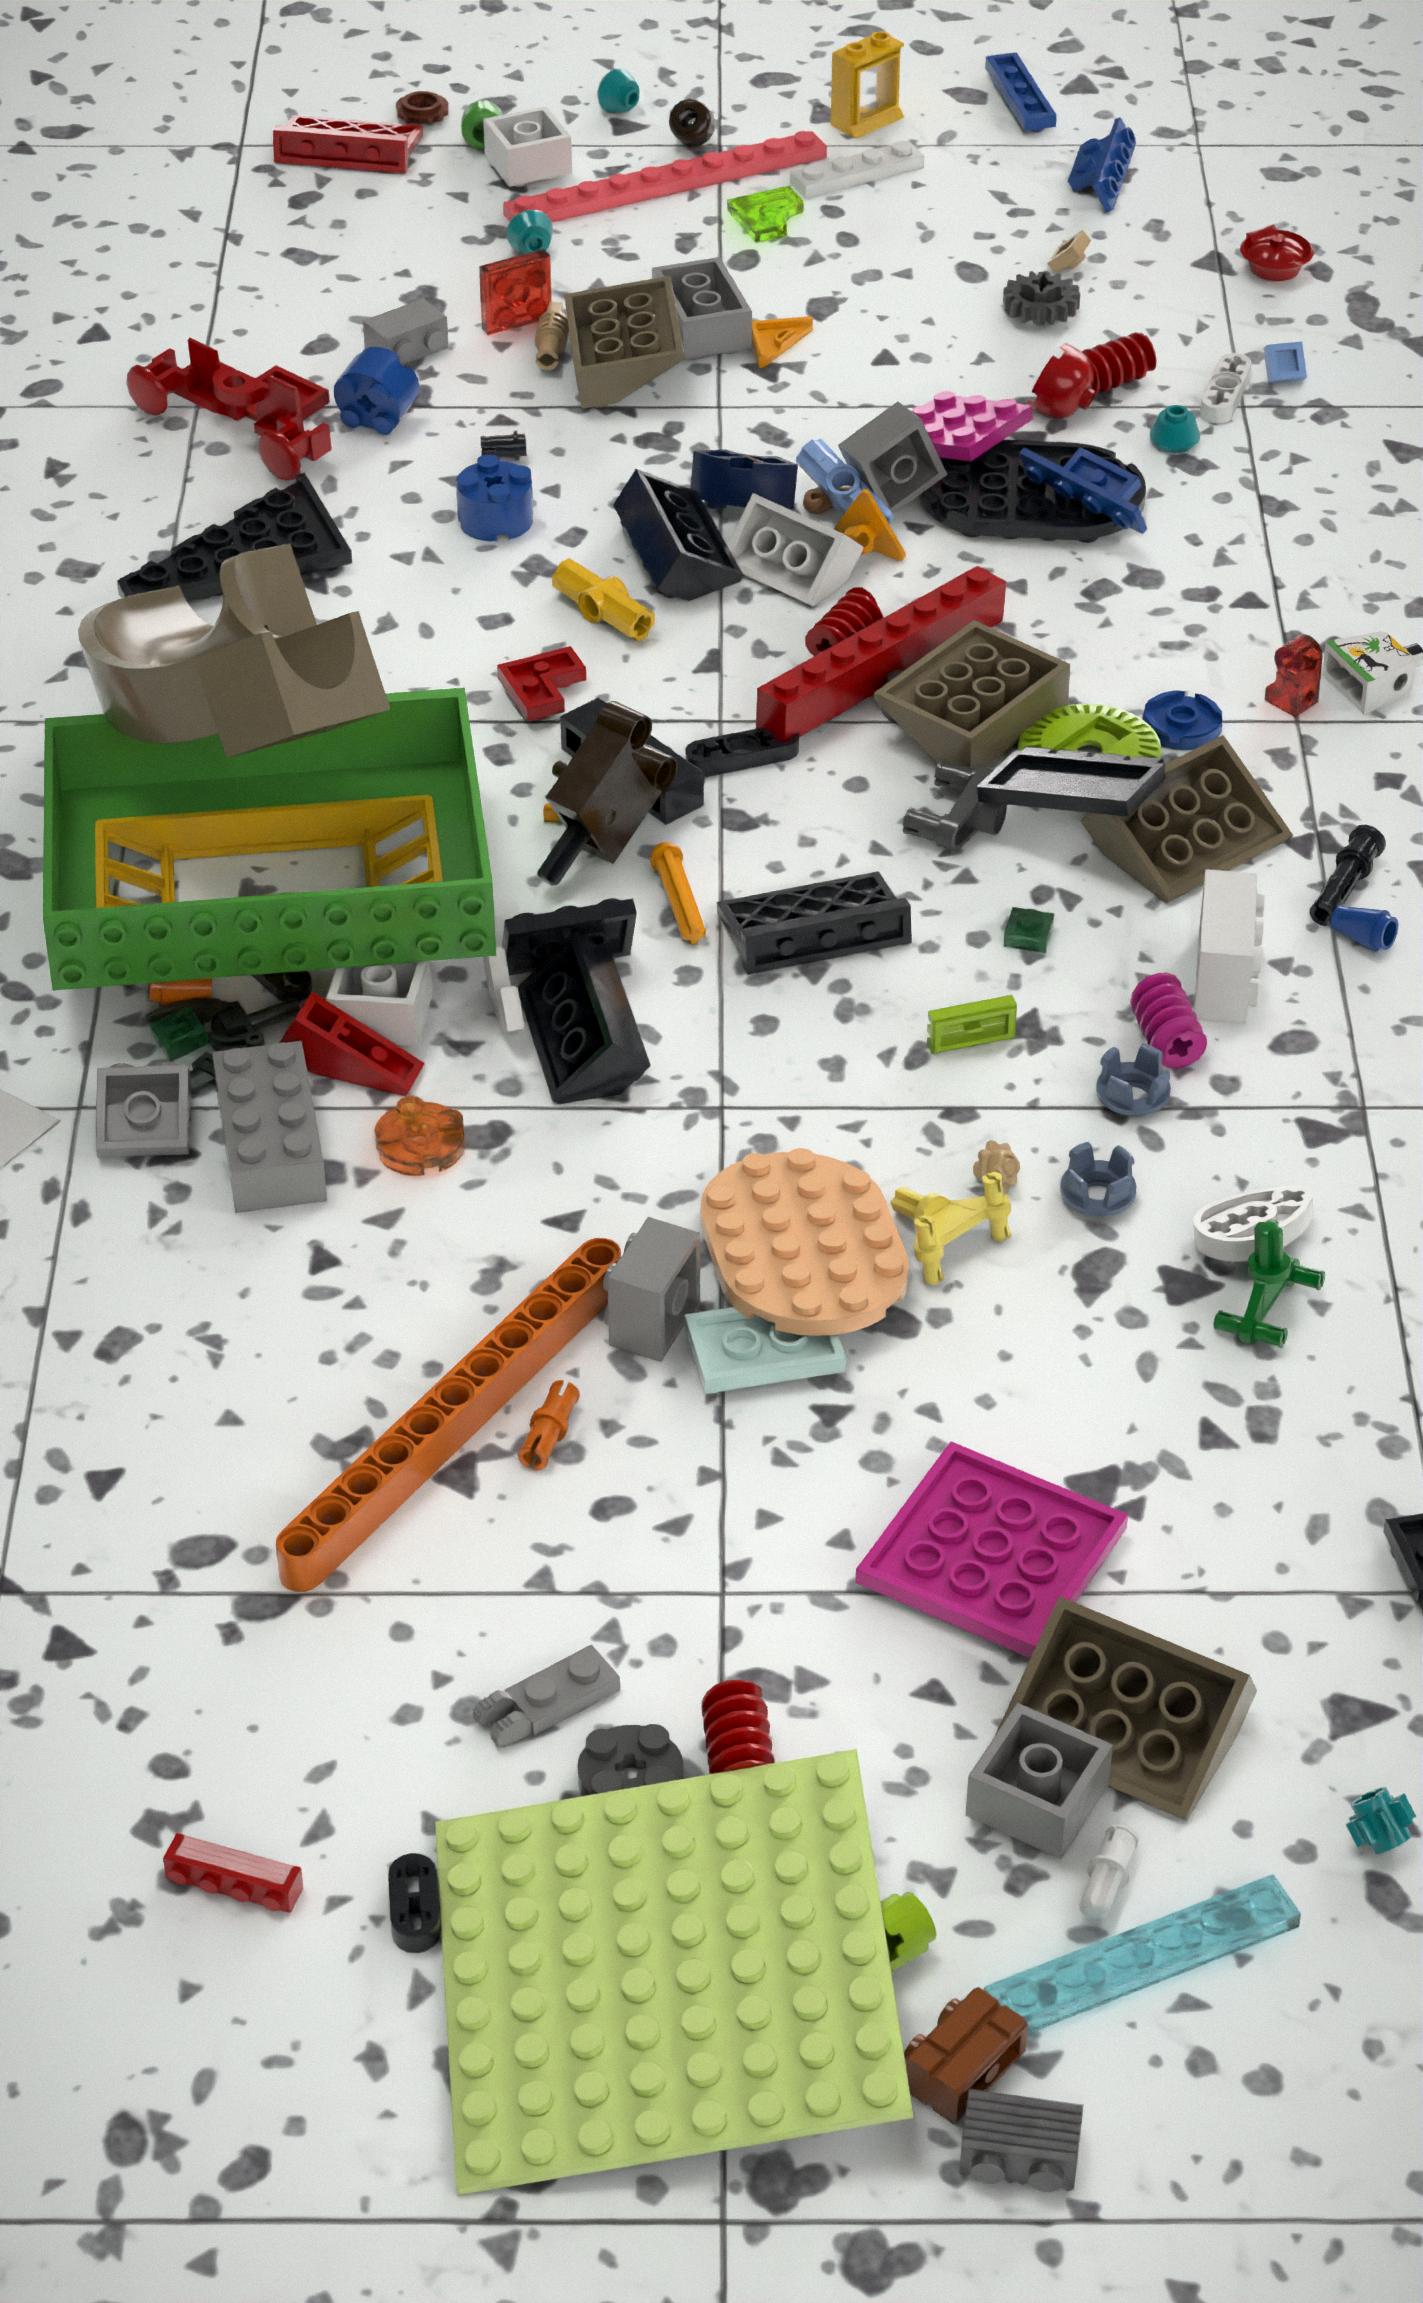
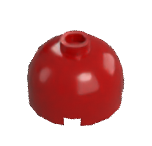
(1064, 385)

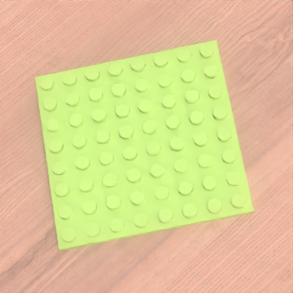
(666, 1973)

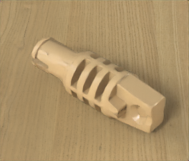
(551, 336)

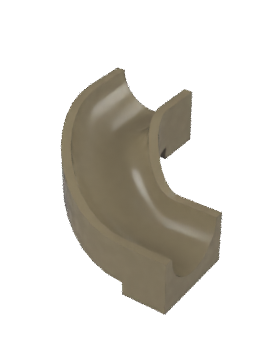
(251, 677)

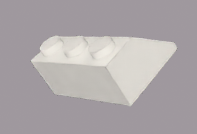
(792, 551)

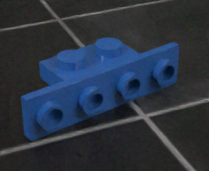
(1104, 164)
(1093, 482)

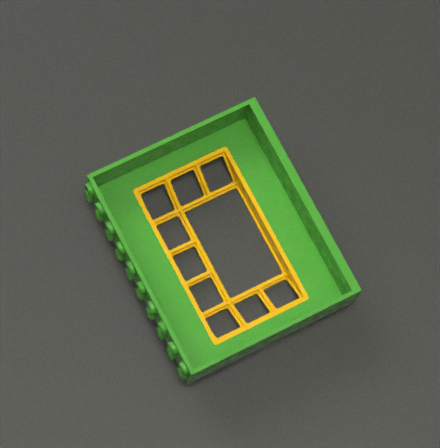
(292, 796)

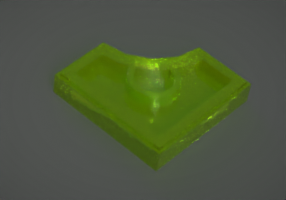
(766, 212)

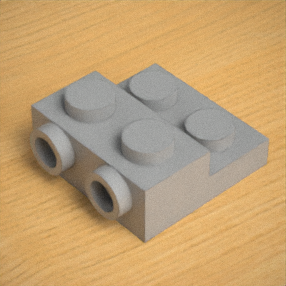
(143, 1110)

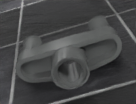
(966, 815)

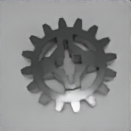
(1041, 298)

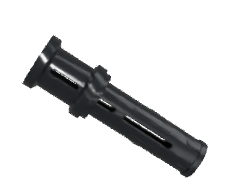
(1352, 864)

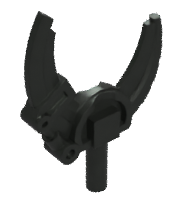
(226, 1028)

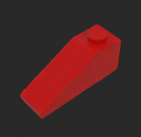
(349, 1050)

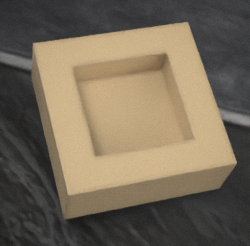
(1070, 253)

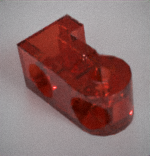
(1297, 676)

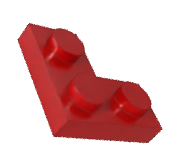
(535, 680)

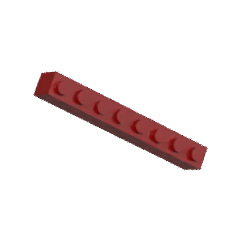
(861, 662)

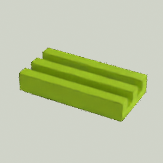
(970, 1019)

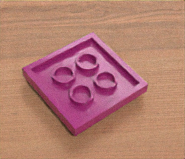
(970, 425)

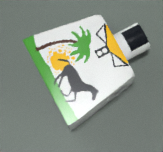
(1371, 668)

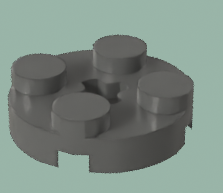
(627, 1746)

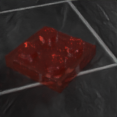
(514, 291)

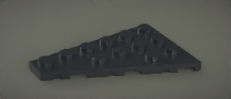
(276, 519)

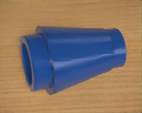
(1368, 927)

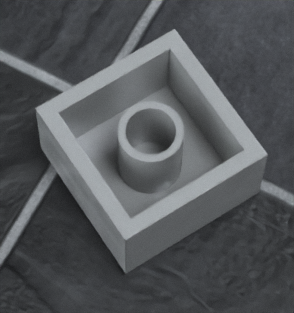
(894, 456)
(653, 1288)
(1038, 1780)

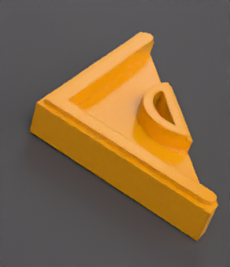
(776, 336)

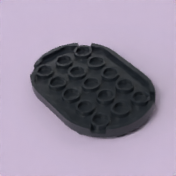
(999, 500)

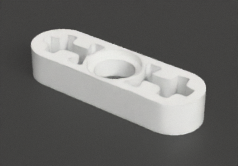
(1225, 388)

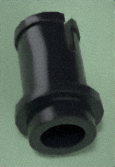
(504, 445)

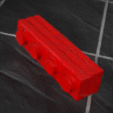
(233, 1873)

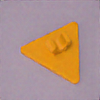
(869, 527)

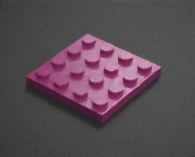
(990, 1548)

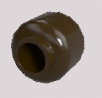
(682, 124)

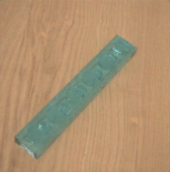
(1148, 1953)

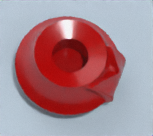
(1276, 253)

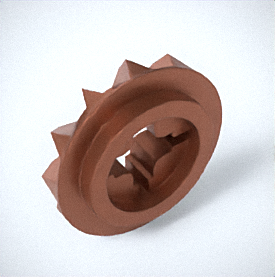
(422, 108)

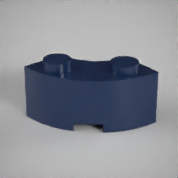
(733, 477)

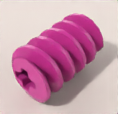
(1168, 1020)

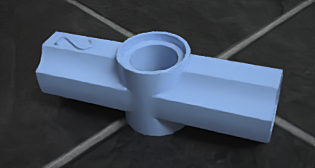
(832, 473)

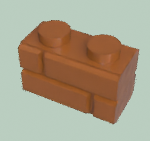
(965, 2051)

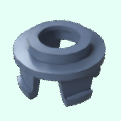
(1146, 1073)
(1087, 1172)

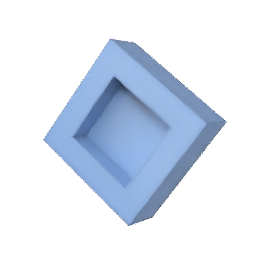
(1285, 362)

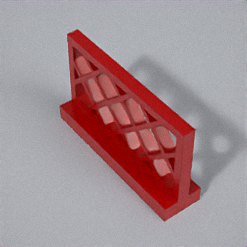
(345, 143)

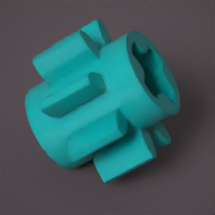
(1381, 1820)

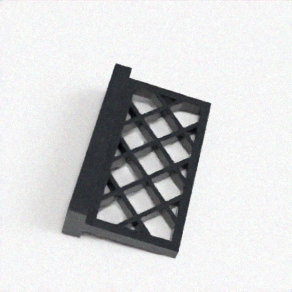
(806, 937)

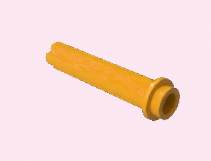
(668, 860)

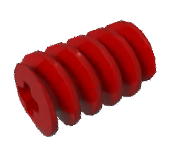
(1121, 361)
(850, 615)
(736, 1726)

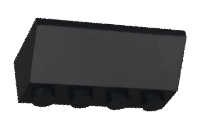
(675, 537)
(582, 1023)

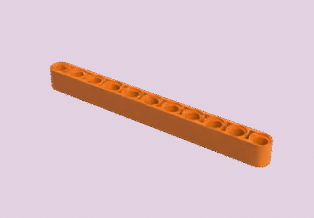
(444, 1418)

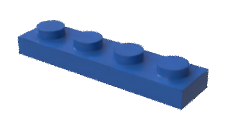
(1020, 92)

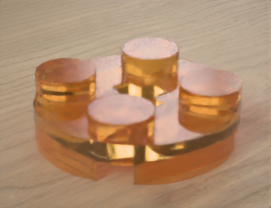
(412, 1118)

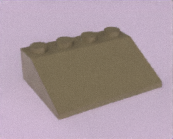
(622, 338)
(975, 695)
(1195, 820)
(1147, 1697)

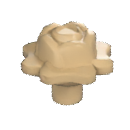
(998, 1159)

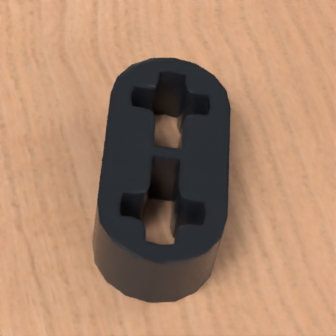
(405, 1903)

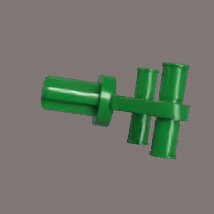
(1271, 1273)

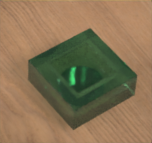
(1029, 929)
(179, 1033)

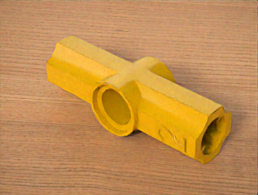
(603, 599)

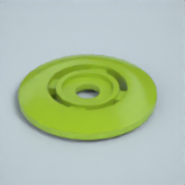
(1095, 725)

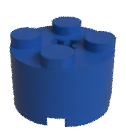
(375, 390)
(494, 499)

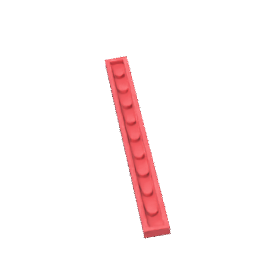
(672, 178)

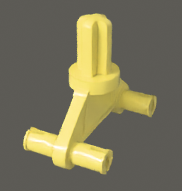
(943, 1220)

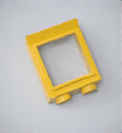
(866, 84)

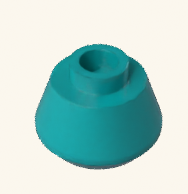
(618, 91)
(529, 231)
(1175, 430)

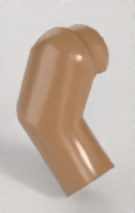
(817, 501)

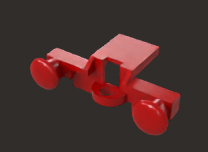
(274, 400)

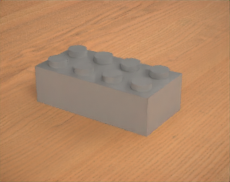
(269, 1127)

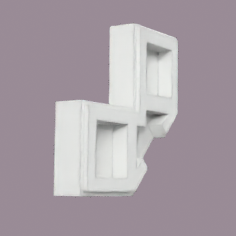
(502, 995)

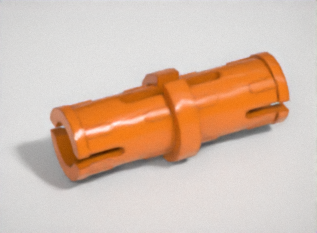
(548, 1425)

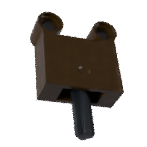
(606, 789)

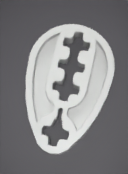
(1227, 1225)

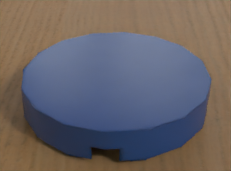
(1183, 720)

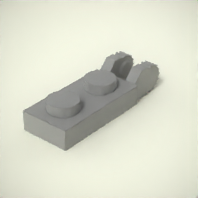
(547, 1697)

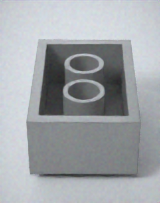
(709, 308)

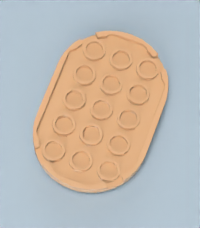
(803, 1242)

